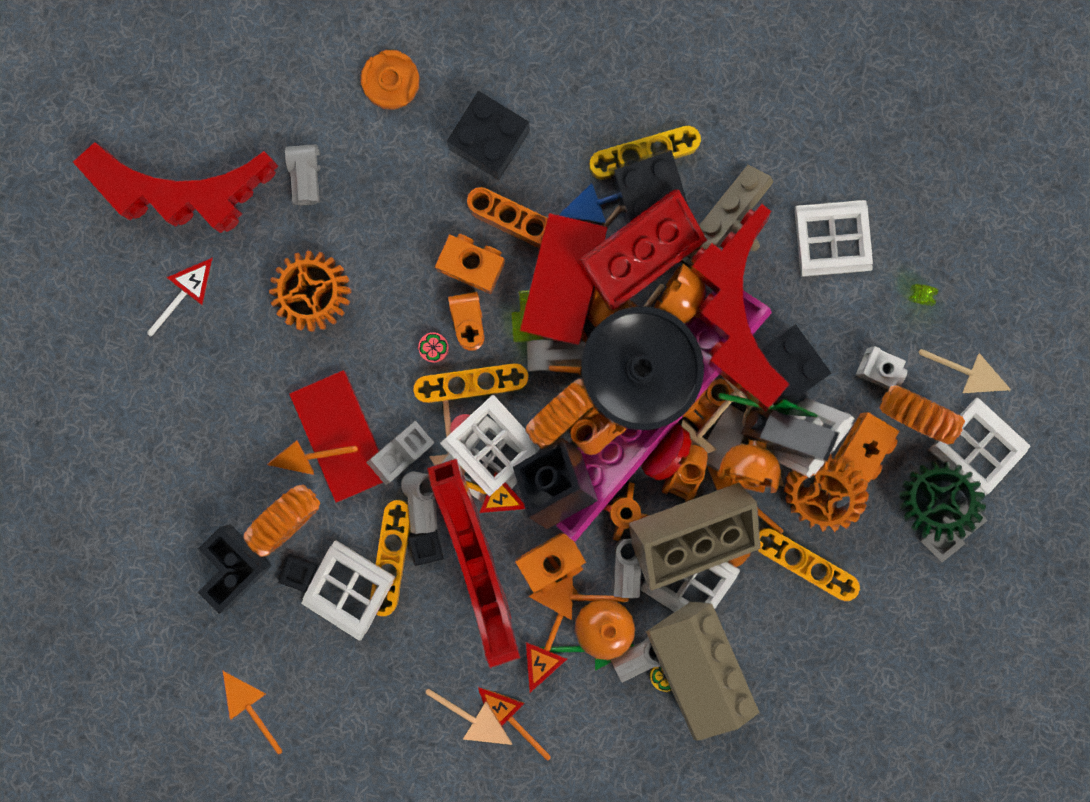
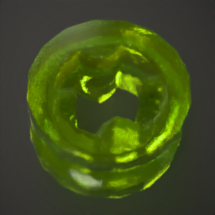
(923, 294)

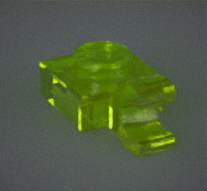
(517, 320)

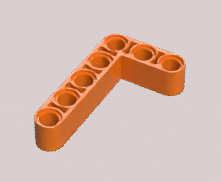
(497, 206)

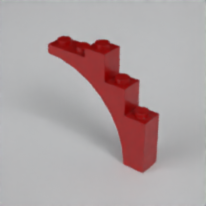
(175, 200)
(739, 357)
(475, 561)

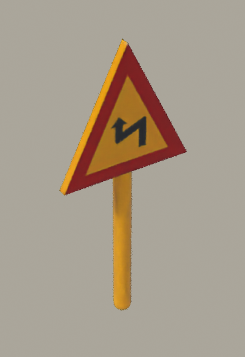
(501, 500)

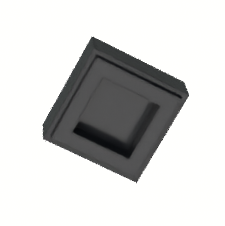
(425, 548)
(297, 573)

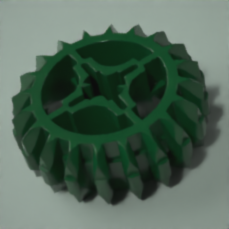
(950, 510)

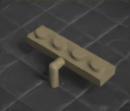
(731, 208)

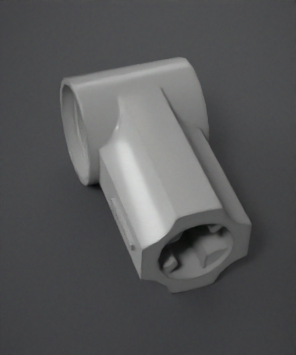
(303, 168)
(546, 353)
(420, 502)
(626, 573)
(635, 661)

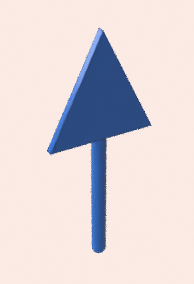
(587, 206)

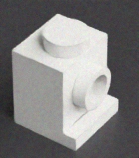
(872, 371)

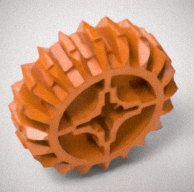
(297, 294)
(922, 414)
(559, 415)
(819, 505)
(281, 520)

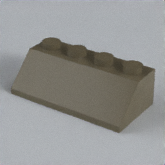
(696, 535)
(702, 671)

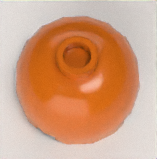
(683, 295)
(751, 467)
(604, 629)

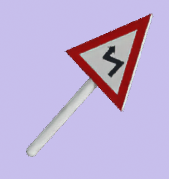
(192, 282)

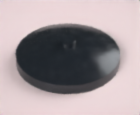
(642, 368)

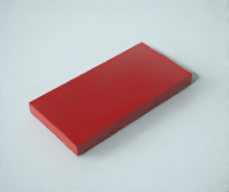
(643, 250)
(559, 283)
(336, 421)

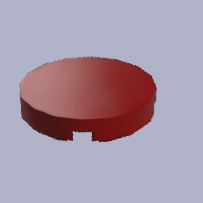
(666, 456)

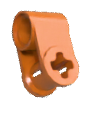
(467, 315)
(706, 404)
(602, 430)
(688, 477)

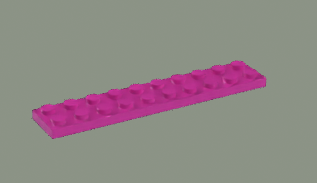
(627, 452)

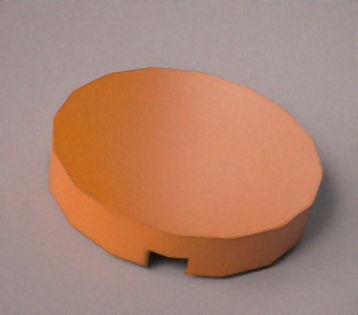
(395, 87)

